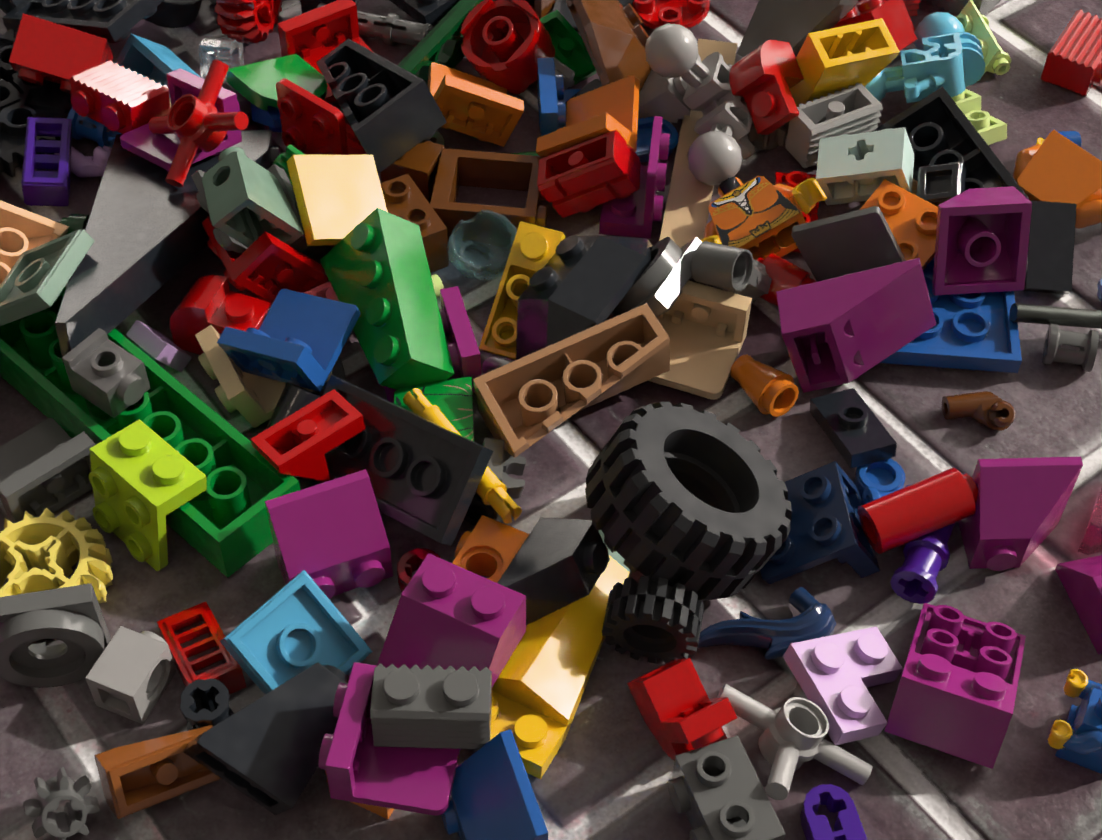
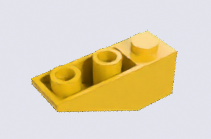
(529, 253)

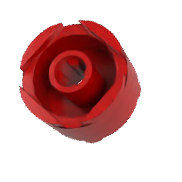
(504, 43)

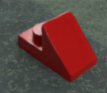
(301, 439)

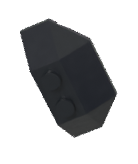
(578, 288)

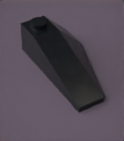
(944, 136)

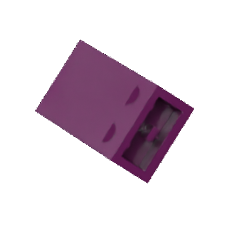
(853, 321)
(958, 685)

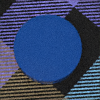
(883, 474)

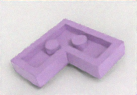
(836, 675)

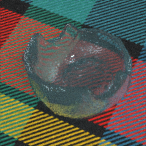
(481, 245)

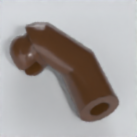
(980, 406)

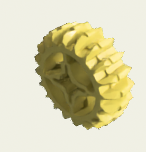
(46, 549)

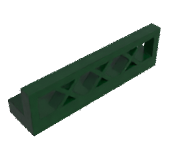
(441, 43)

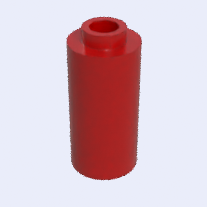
(918, 509)

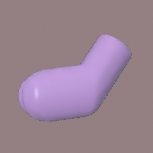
(89, 166)

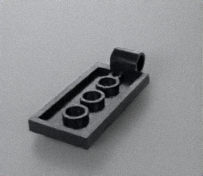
(97, 17)
(414, 465)

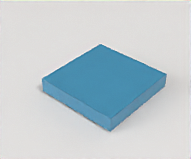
(293, 634)

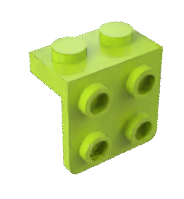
(136, 485)

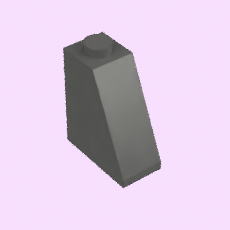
(791, 21)

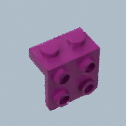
(162, 147)
(377, 775)

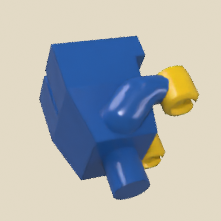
(1081, 734)

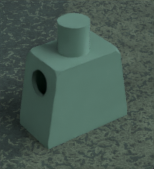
(248, 200)

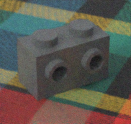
(722, 794)

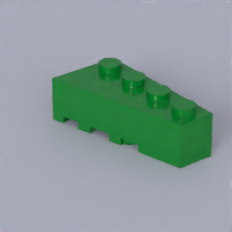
(389, 280)

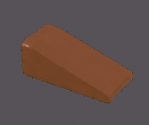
(150, 772)

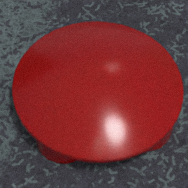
(660, 12)

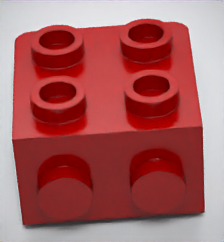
(320, 32)
(313, 123)

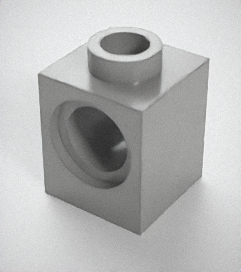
(131, 674)

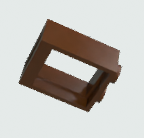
(486, 171)

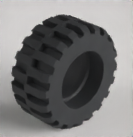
(688, 500)

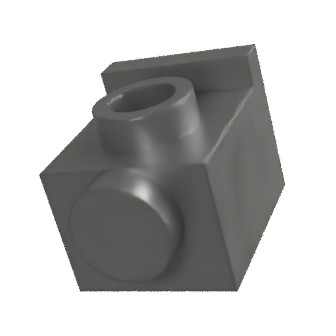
(106, 373)

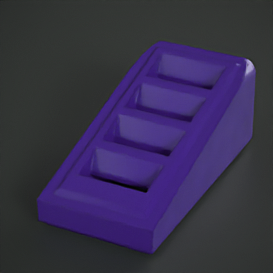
(47, 187)

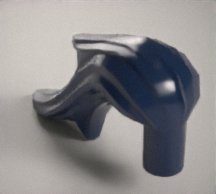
(774, 635)

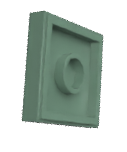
(41, 275)

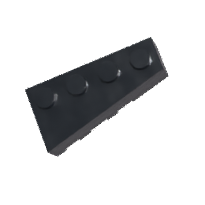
(381, 102)

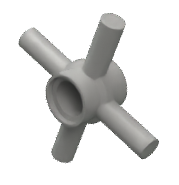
(793, 737)

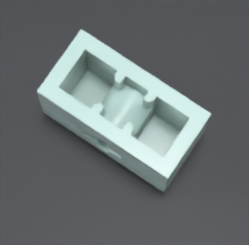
(858, 163)

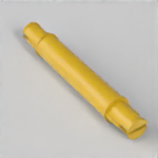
(490, 487)

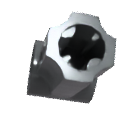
(730, 270)

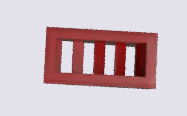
(228, 673)

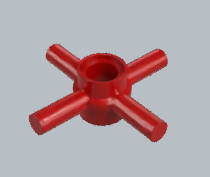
(197, 123)

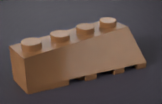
(552, 384)

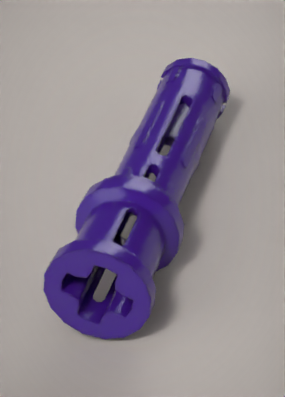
(921, 566)

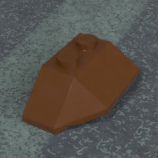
(612, 38)

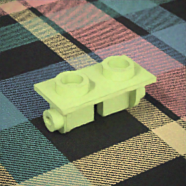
(978, 25)

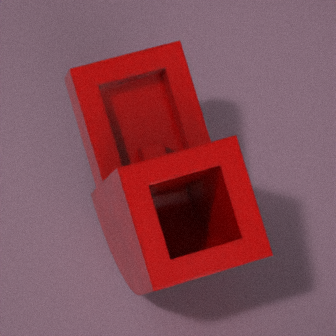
(765, 84)
(216, 305)
(679, 708)

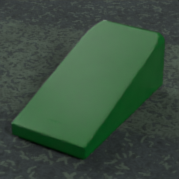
(568, 46)

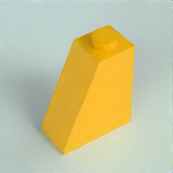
(842, 58)

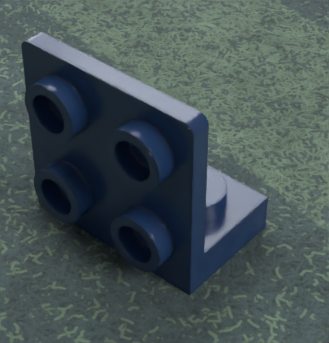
(822, 526)

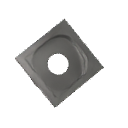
(662, 279)
(59, 614)

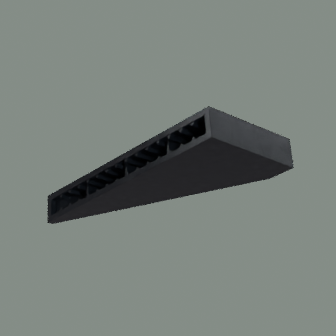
(140, 236)

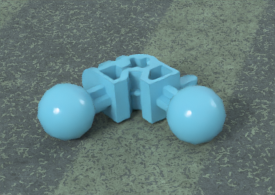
(942, 57)

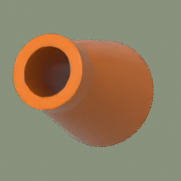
(767, 387)

